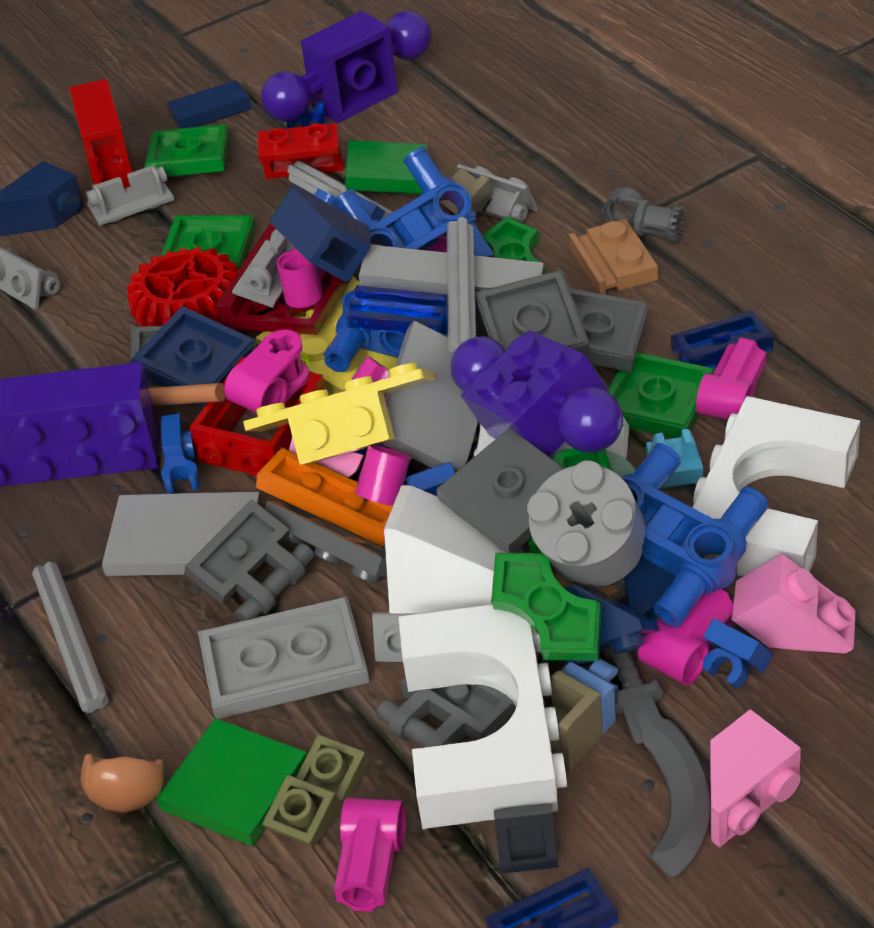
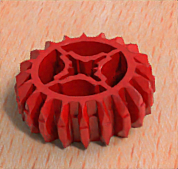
(178, 280)

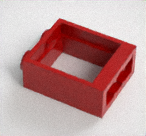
(100, 132)
(238, 452)

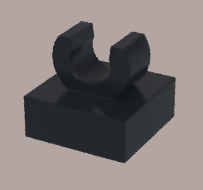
(526, 838)

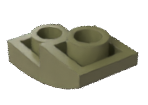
(315, 798)

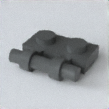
(238, 551)
(463, 708)

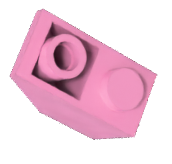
(792, 609)
(748, 773)

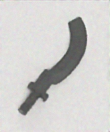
(677, 760)

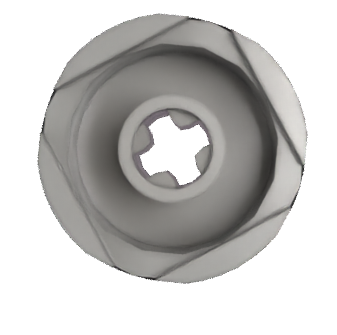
(580, 498)

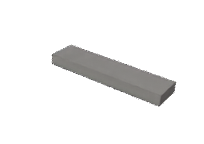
(427, 270)

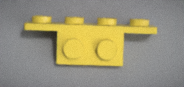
(343, 421)

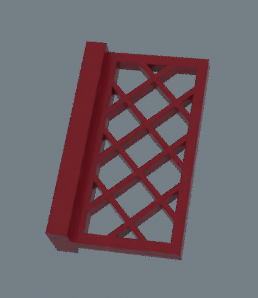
(243, 313)

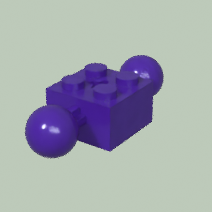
(347, 66)
(538, 392)

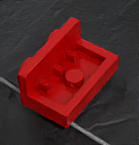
(314, 144)

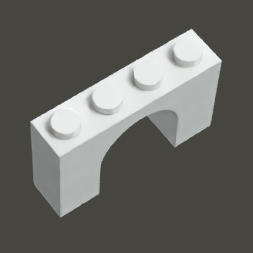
(777, 441)
(516, 762)

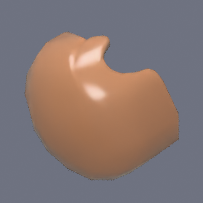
(121, 782)

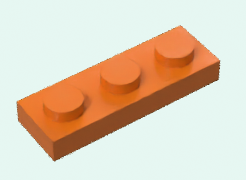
(323, 495)

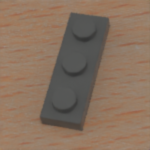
(331, 541)

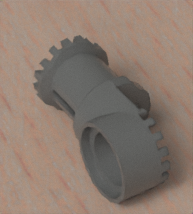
(646, 217)

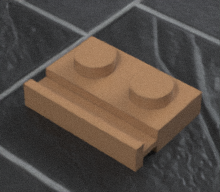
(613, 257)

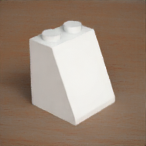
(435, 557)

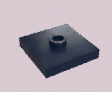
(192, 351)

